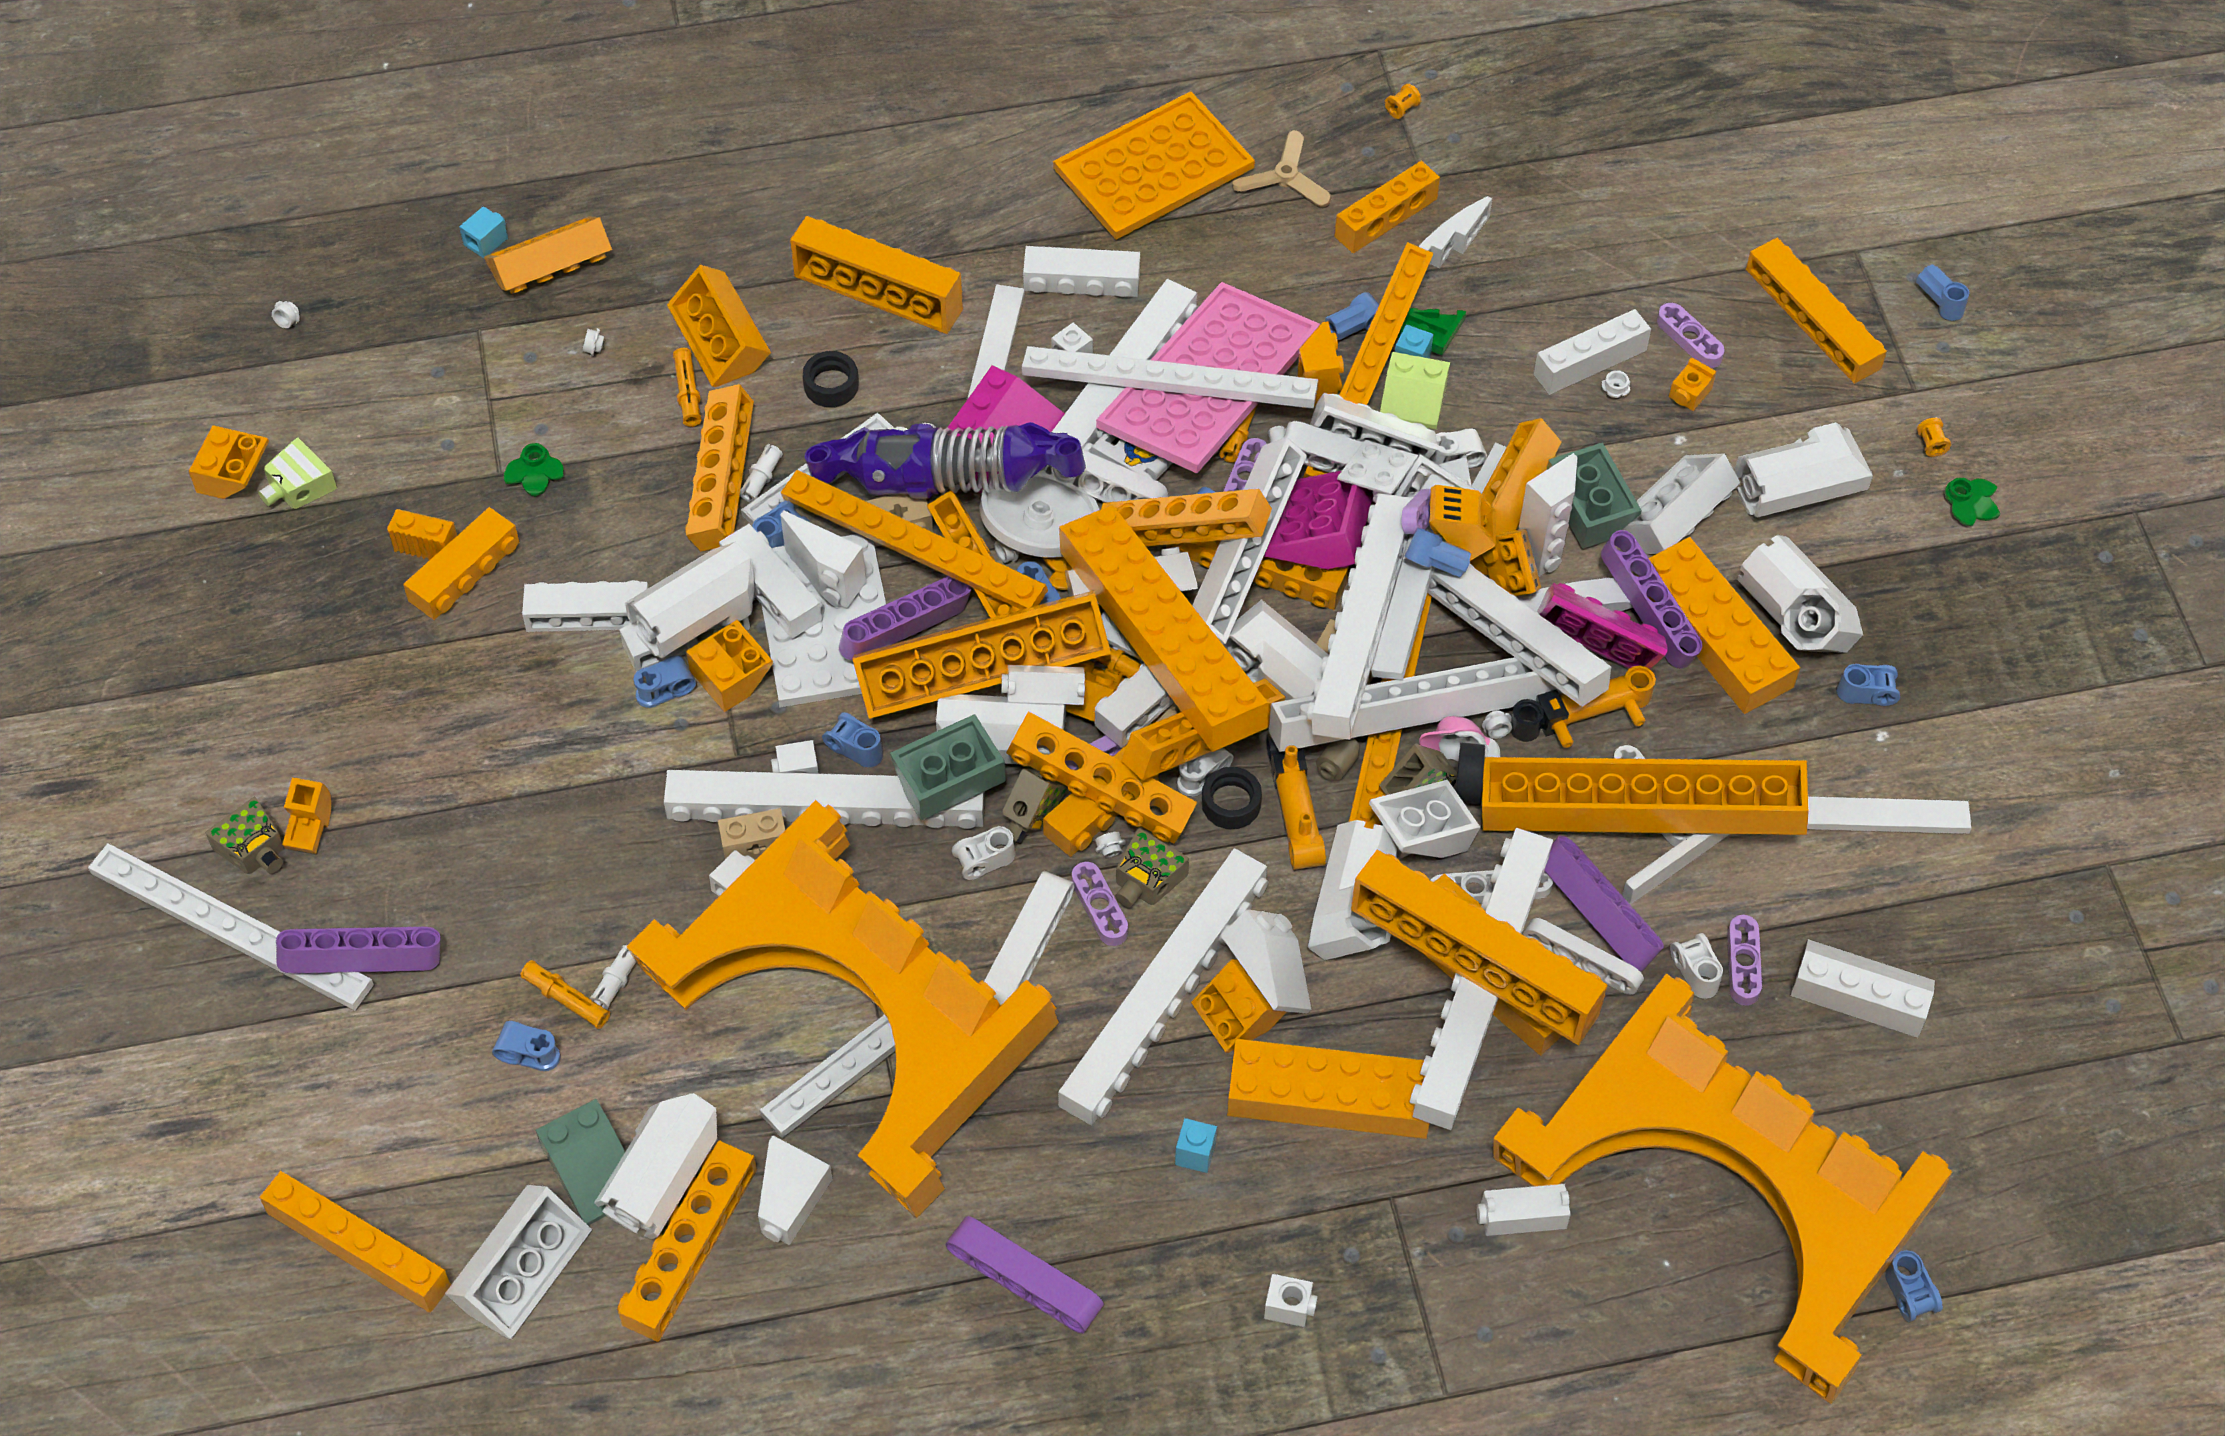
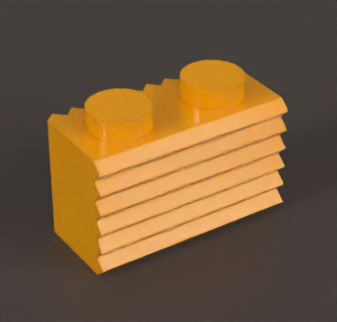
(419, 533)

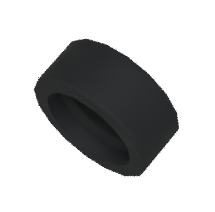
(830, 362)
(1470, 772)
(1231, 777)

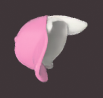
(1457, 730)

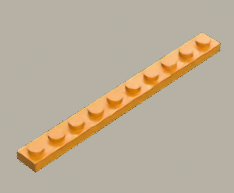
(1384, 329)
(914, 541)
(1383, 746)

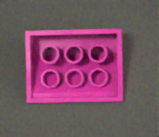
(1004, 401)
(1321, 522)
(1601, 629)

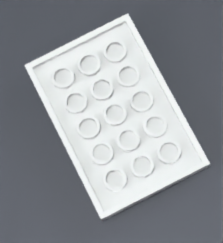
(810, 663)

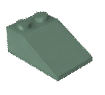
(583, 1155)

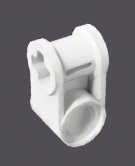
(1459, 445)
(1197, 770)
(982, 853)
(1695, 960)

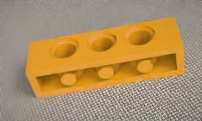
(1387, 207)

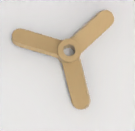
(1287, 174)

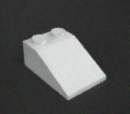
(826, 559)
(1427, 820)
(1271, 958)

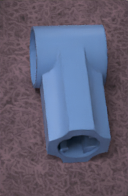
(1949, 295)
(1355, 317)
(1430, 550)

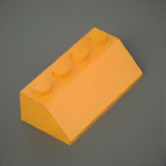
(549, 253)
(718, 326)

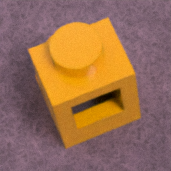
(1692, 384)

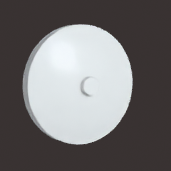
(1032, 517)

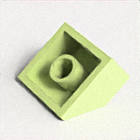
(1415, 389)

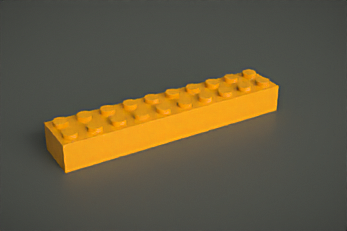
(1164, 628)
(1645, 795)

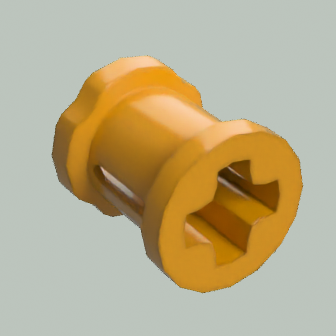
(1391, 101)
(1934, 437)

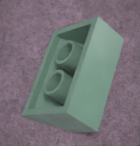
(1600, 498)
(948, 767)

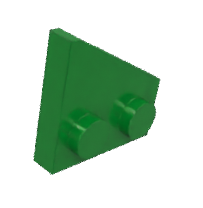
(1440, 325)

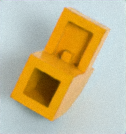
(309, 812)

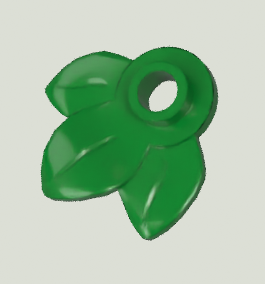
(534, 473)
(1973, 501)

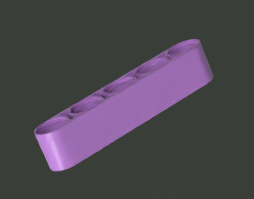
(1651, 584)
(904, 617)
(1602, 904)
(358, 949)
(1024, 1274)

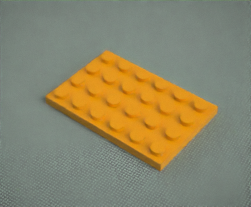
(1153, 165)

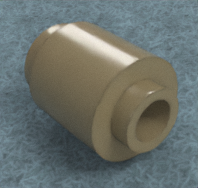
(1338, 758)

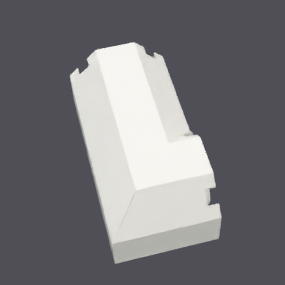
(1802, 472)
(1800, 598)
(694, 599)
(1275, 650)
(997, 717)
(1335, 927)
(659, 1163)

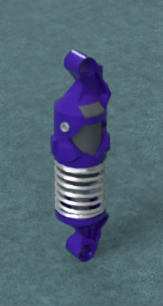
(935, 459)

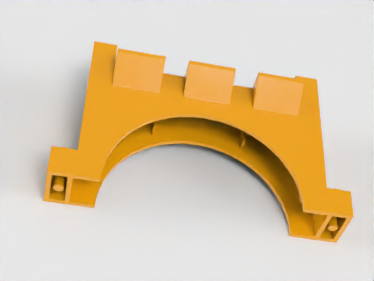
(809, 914)
(1835, 1197)

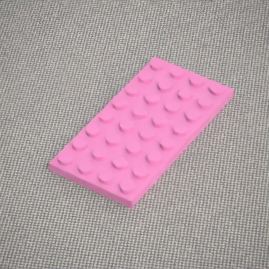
(1223, 332)

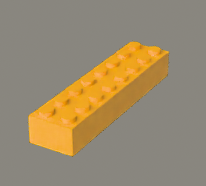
(980, 653)
(1478, 946)

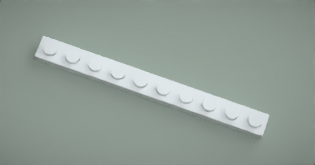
(1170, 377)
(217, 920)

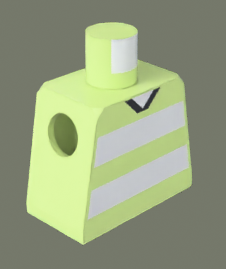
(296, 477)

